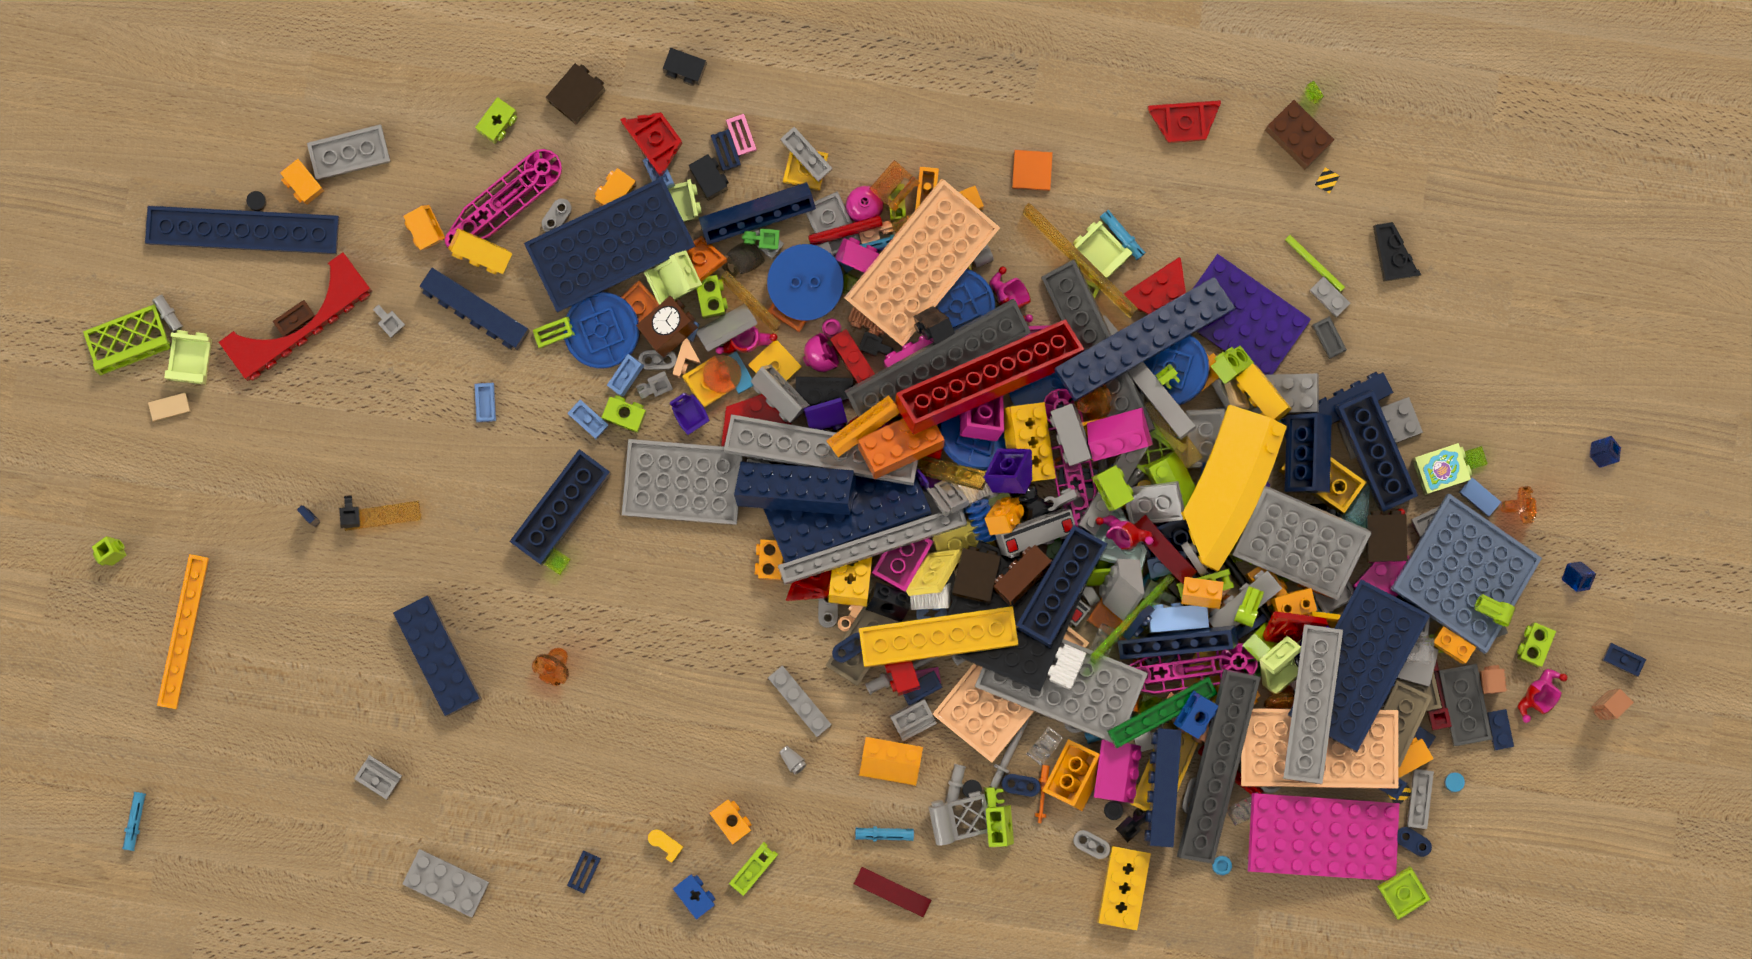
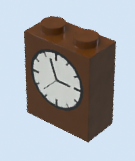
(667, 325)

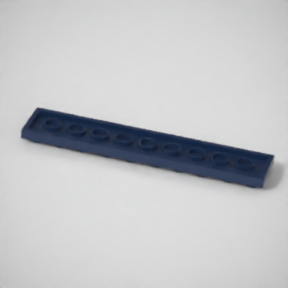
(242, 230)
(1144, 339)

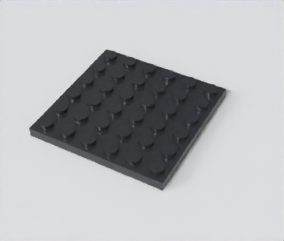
(1022, 663)

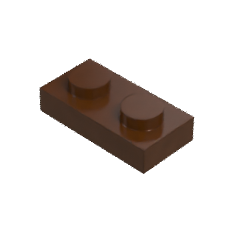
(294, 318)

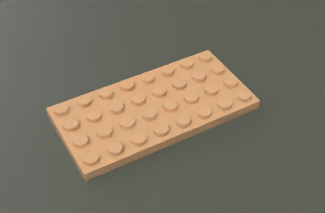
(922, 261)
(983, 718)
(1370, 767)

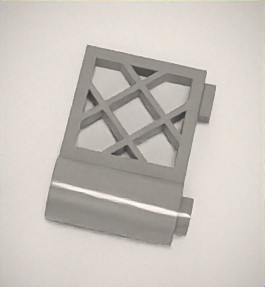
(944, 822)

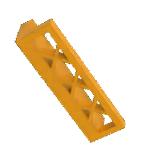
(863, 425)

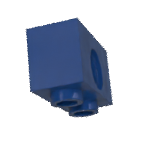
(1186, 718)

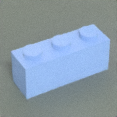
(1178, 618)

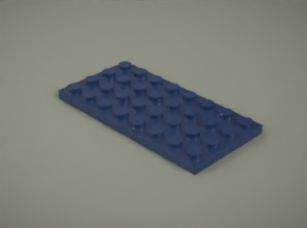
(609, 244)
(875, 508)
(1374, 648)

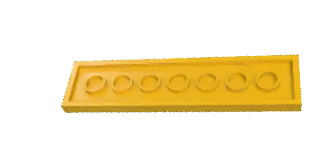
(938, 636)

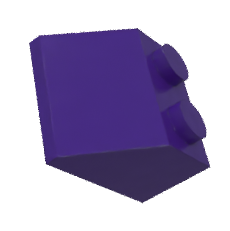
(826, 415)
(1010, 471)

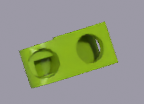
(901, 211)

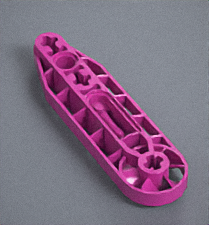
(493, 207)
(1070, 472)
(1175, 670)

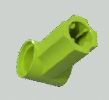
(1248, 610)
(1499, 611)

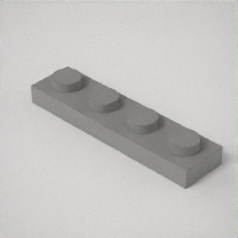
(799, 701)

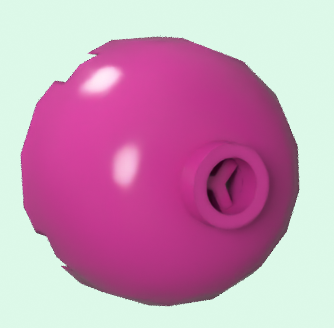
(859, 211)
(819, 354)

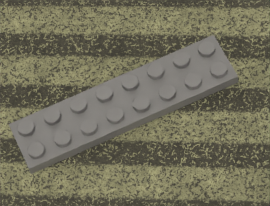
(1313, 704)

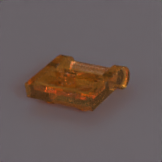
(890, 181)

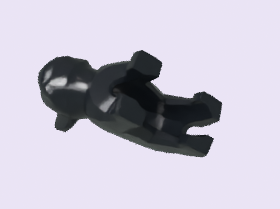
(1033, 504)

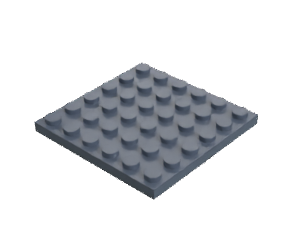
(1457, 563)

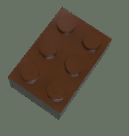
(1299, 134)
(1022, 575)

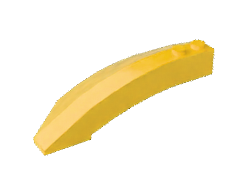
(1231, 483)

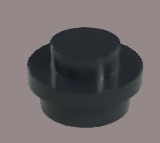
(1113, 810)

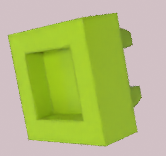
(1166, 375)
(990, 795)

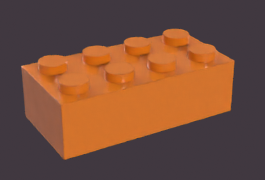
(897, 447)

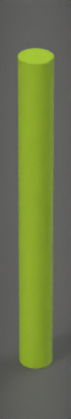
(1312, 261)

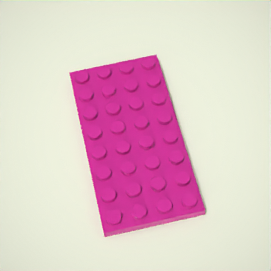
(1323, 837)

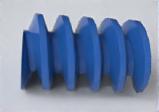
(979, 511)

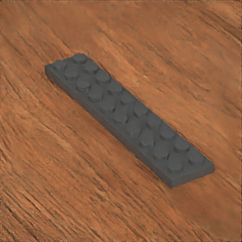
(1077, 305)
(969, 342)
(1218, 766)

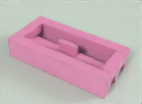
(746, 150)

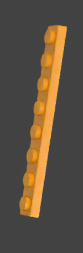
(183, 631)

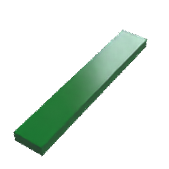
(1158, 713)

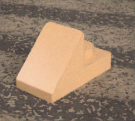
(686, 354)

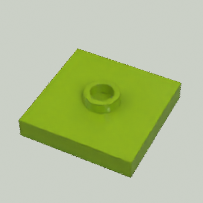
(1403, 892)

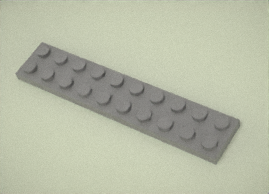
(800, 447)

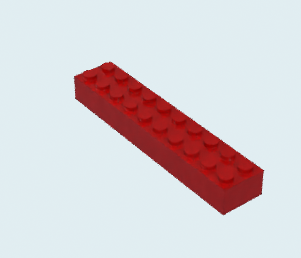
(987, 377)

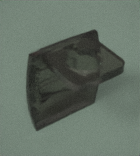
(744, 258)

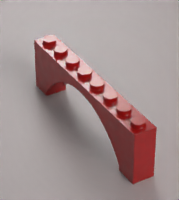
(256, 355)

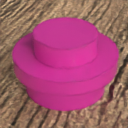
(831, 327)

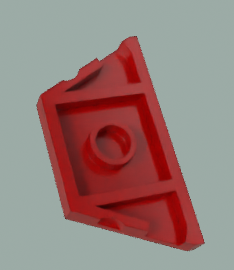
(1185, 120)
(654, 138)
(1158, 288)
(753, 408)
(810, 588)
(1290, 625)

